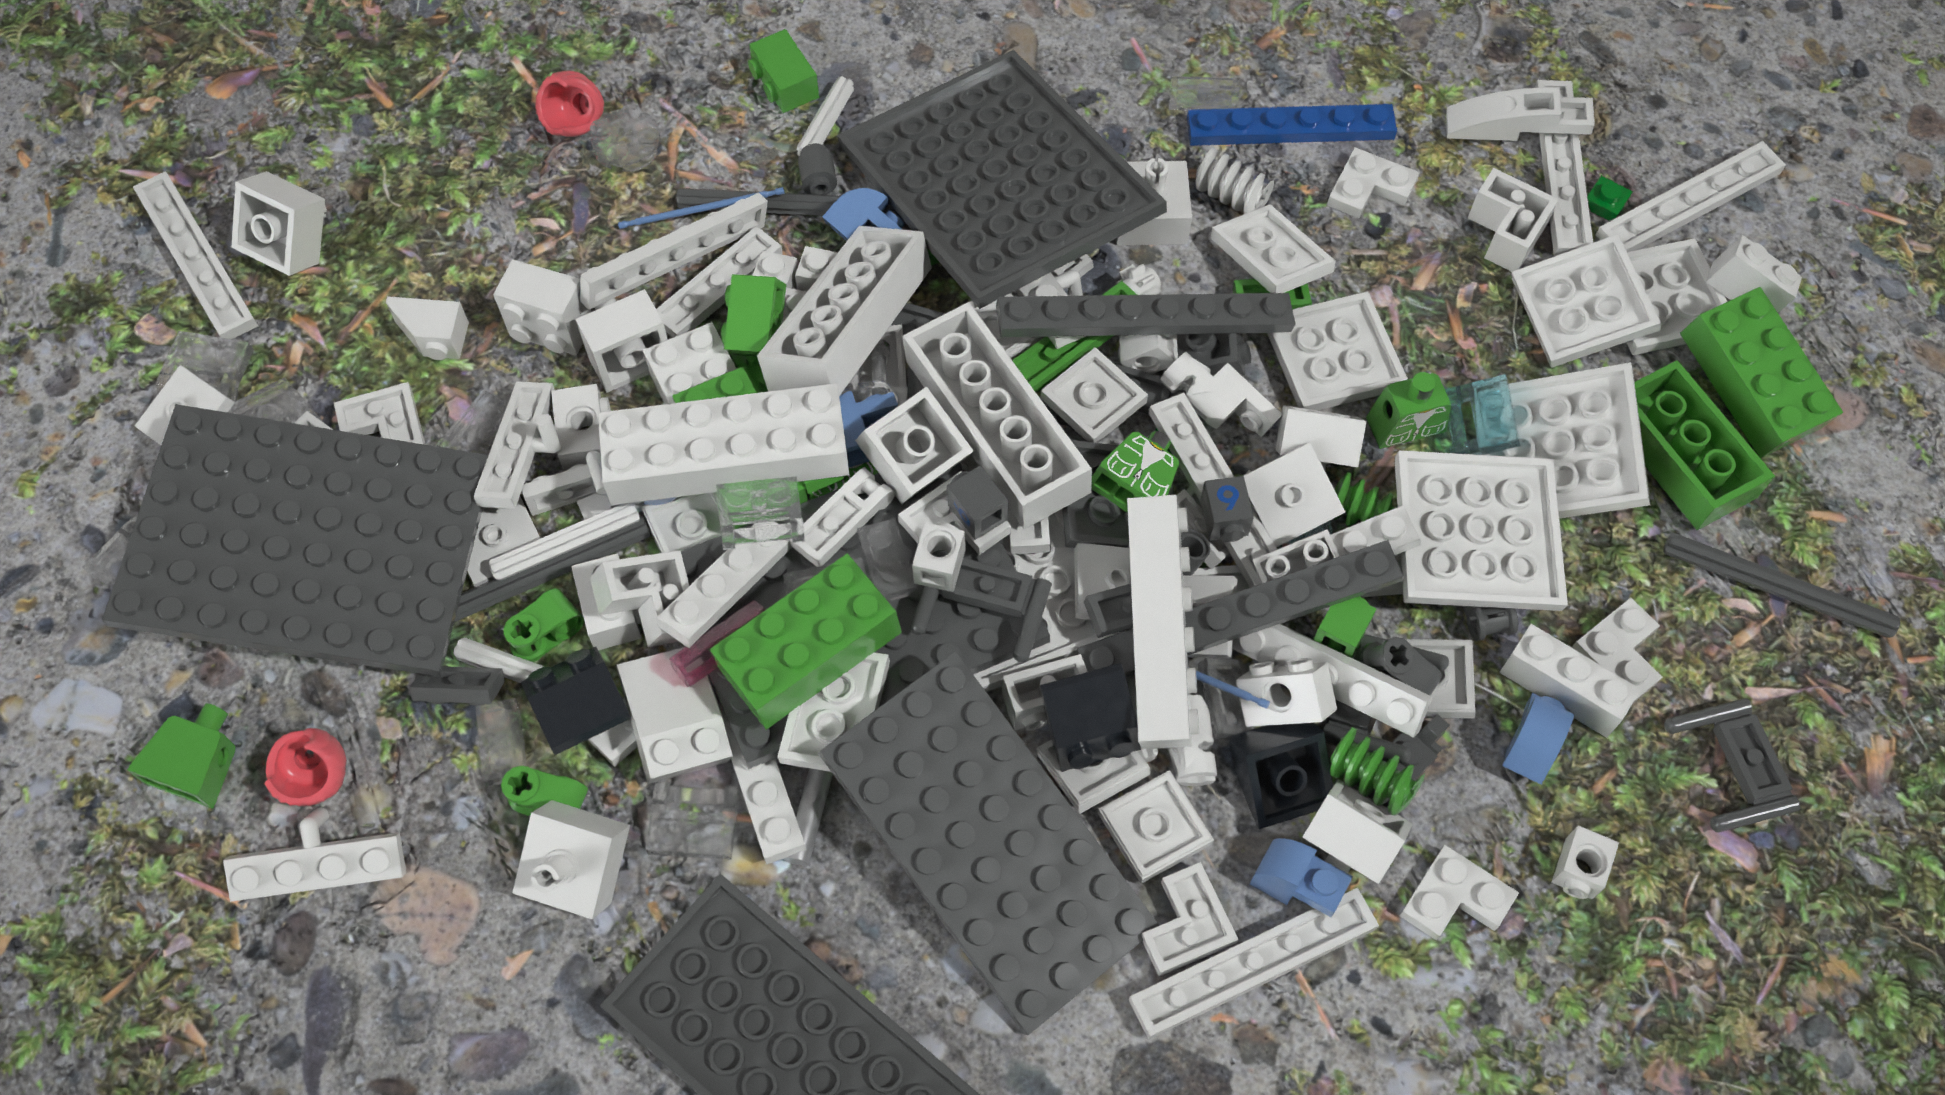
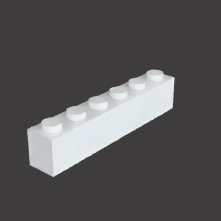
(1160, 622)

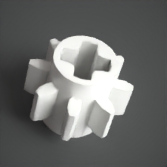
(1141, 280)

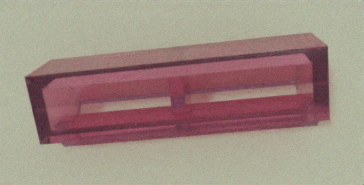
(707, 641)

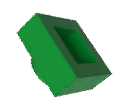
(1608, 198)

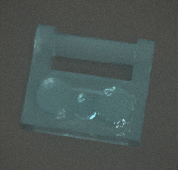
(1492, 417)

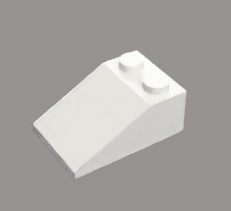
(672, 724)

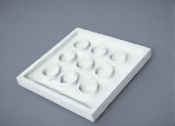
(1590, 432)
(1482, 530)

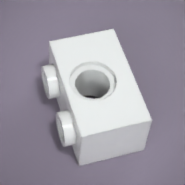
(572, 411)
(1309, 686)

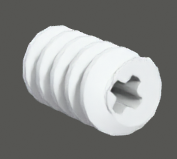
(1230, 184)

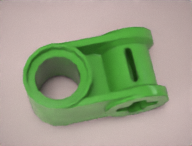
(544, 624)
(543, 789)

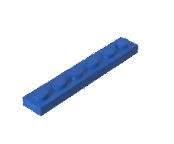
(1291, 124)

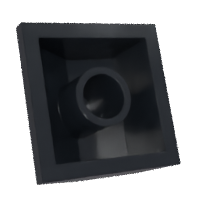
(575, 699)
(1090, 717)
(1282, 771)

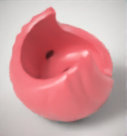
(568, 104)
(303, 777)

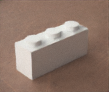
(1582, 685)

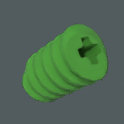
(1360, 504)
(1374, 773)

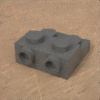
(1216, 350)

